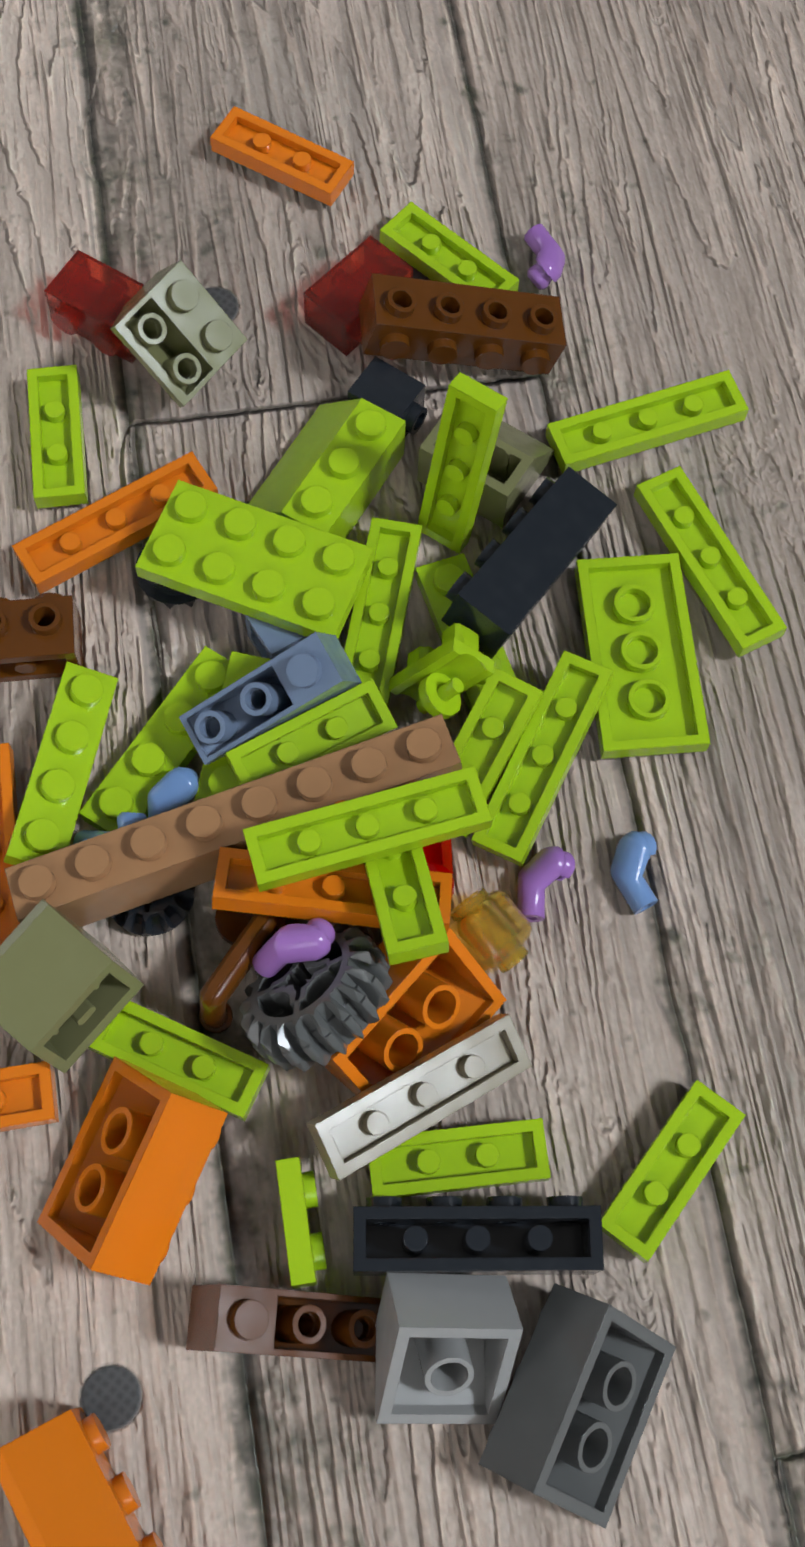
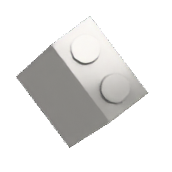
(444, 1348)

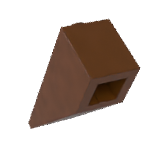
(282, 1323)

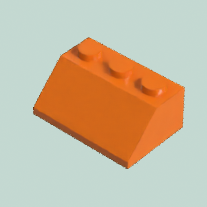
(426, 1008)
(131, 1172)
(68, 1489)

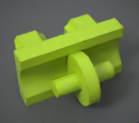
(442, 674)

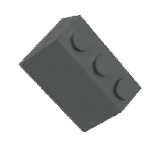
(578, 1404)

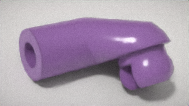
(549, 257)
(533, 879)
(294, 944)

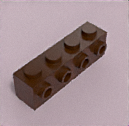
(461, 324)
(39, 637)

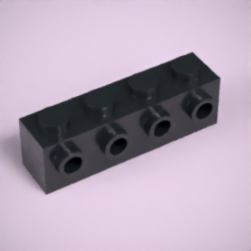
(529, 560)
(477, 1239)

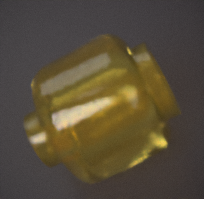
(491, 929)

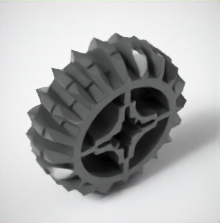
(318, 1004)

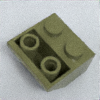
(178, 332)
(512, 470)
(59, 986)

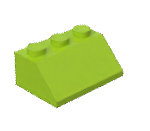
(335, 466)

